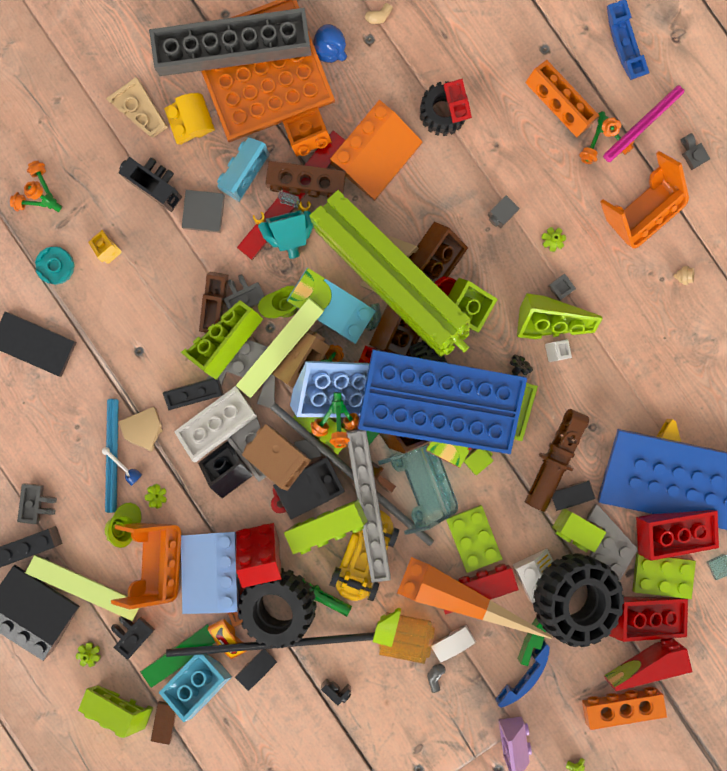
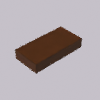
(163, 724)

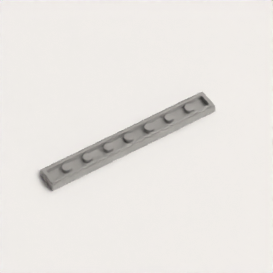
(368, 498)

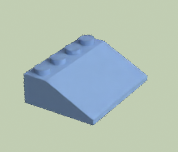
(319, 381)
(209, 573)

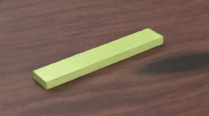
(280, 347)
(78, 585)

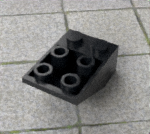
(311, 489)

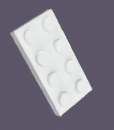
(215, 424)

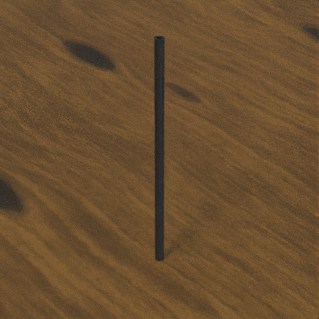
(256, 646)

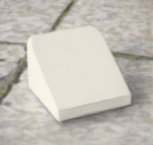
(558, 350)

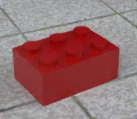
(258, 555)

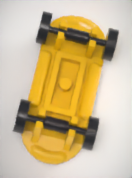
(353, 575)

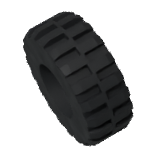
(596, 616)

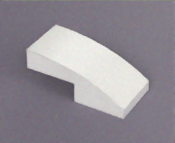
(453, 644)

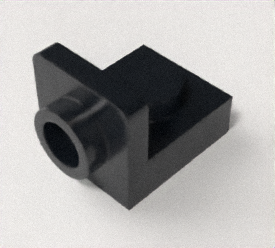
(331, 689)

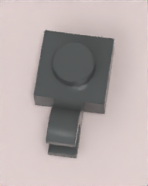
(695, 153)

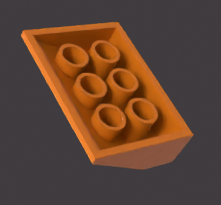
(376, 150)

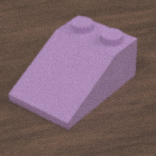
(514, 743)

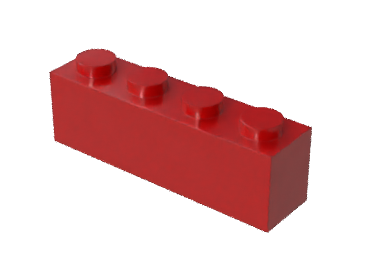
(491, 583)

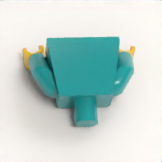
(287, 230)

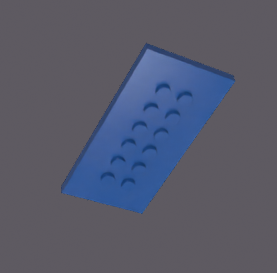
(441, 402)
(664, 476)

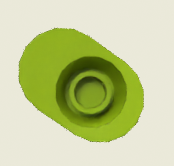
(276, 304)
(125, 514)

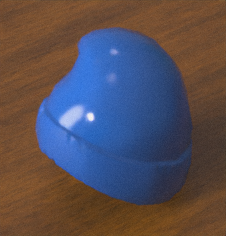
(330, 44)

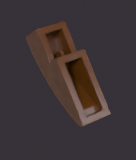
(213, 300)

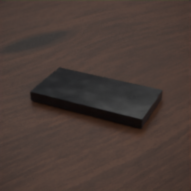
(35, 344)

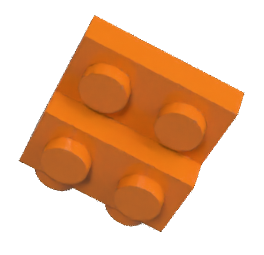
(307, 132)

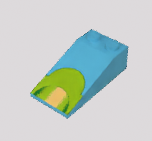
(342, 311)

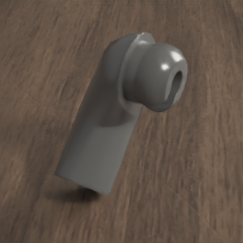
(434, 675)

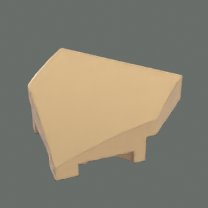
(142, 428)

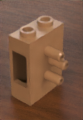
(309, 348)
(276, 457)

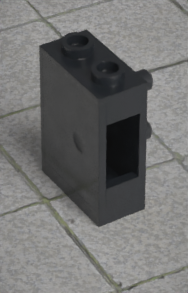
(151, 183)

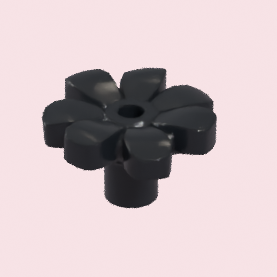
(520, 365)

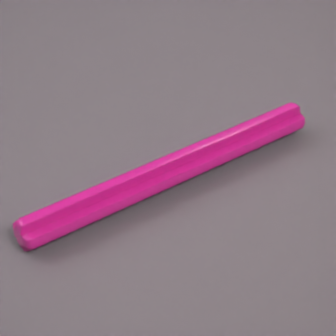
(645, 122)

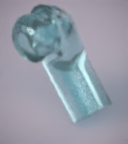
(373, 323)

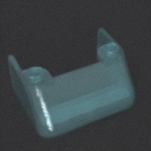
(429, 485)

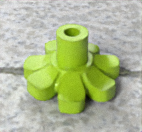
(553, 239)
(156, 496)
(88, 654)
(579, 766)

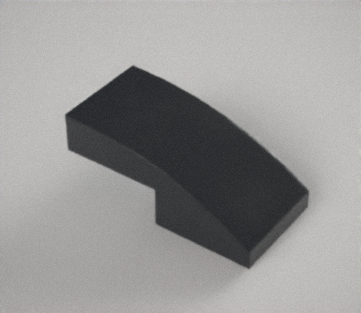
(573, 495)
(255, 669)

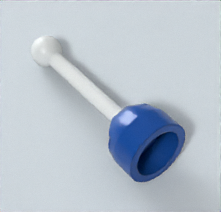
(131, 475)

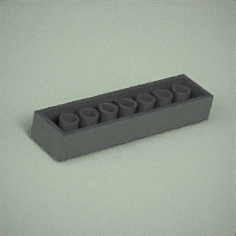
(230, 42)

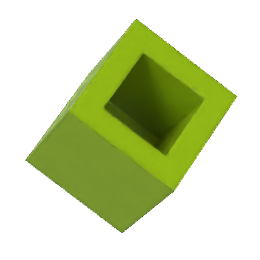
(478, 460)

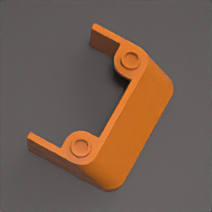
(652, 208)
(159, 565)

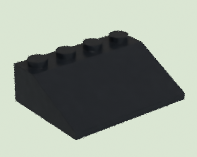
(33, 613)

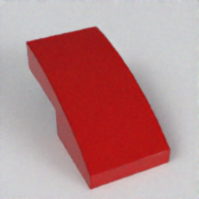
(457, 100)

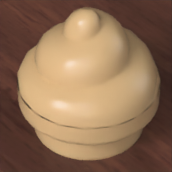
(685, 275)

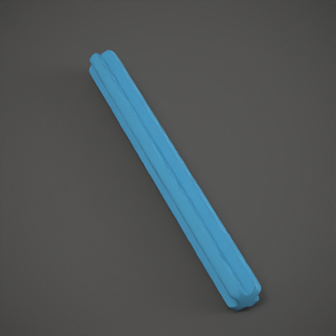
(111, 466)

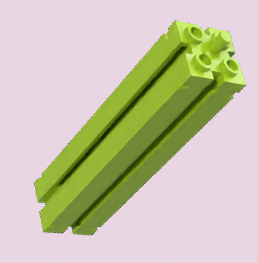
(391, 275)

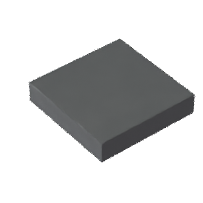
(203, 211)

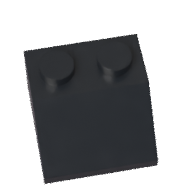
(224, 470)

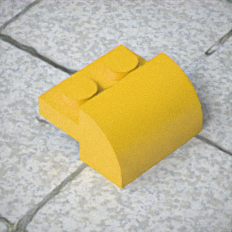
(189, 117)

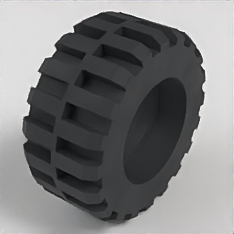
(269, 629)

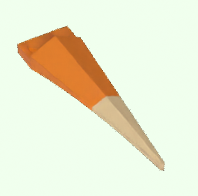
(432, 587)

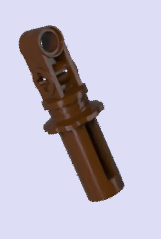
(557, 459)

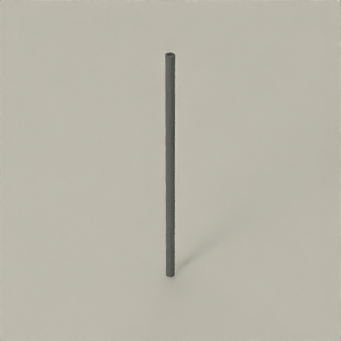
(346, 469)

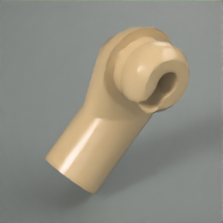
(379, 17)

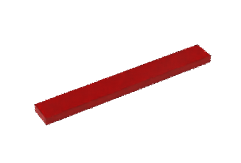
(254, 240)

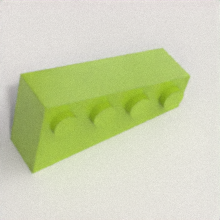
(223, 339)
(326, 526)

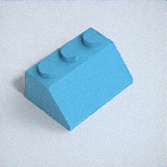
(243, 168)
(194, 685)

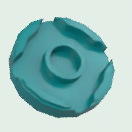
(54, 265)

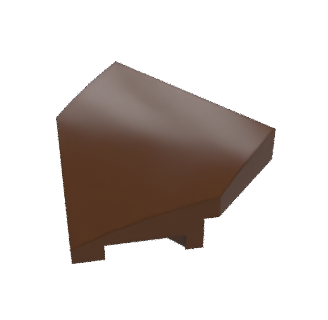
(384, 483)

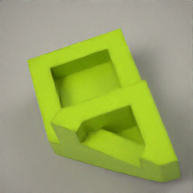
(386, 628)

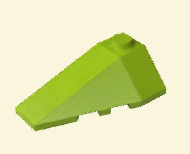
(548, 316)

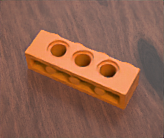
(561, 98)
(652, 710)

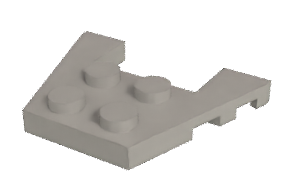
(243, 362)
(615, 547)

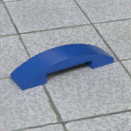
(625, 41)
(509, 694)

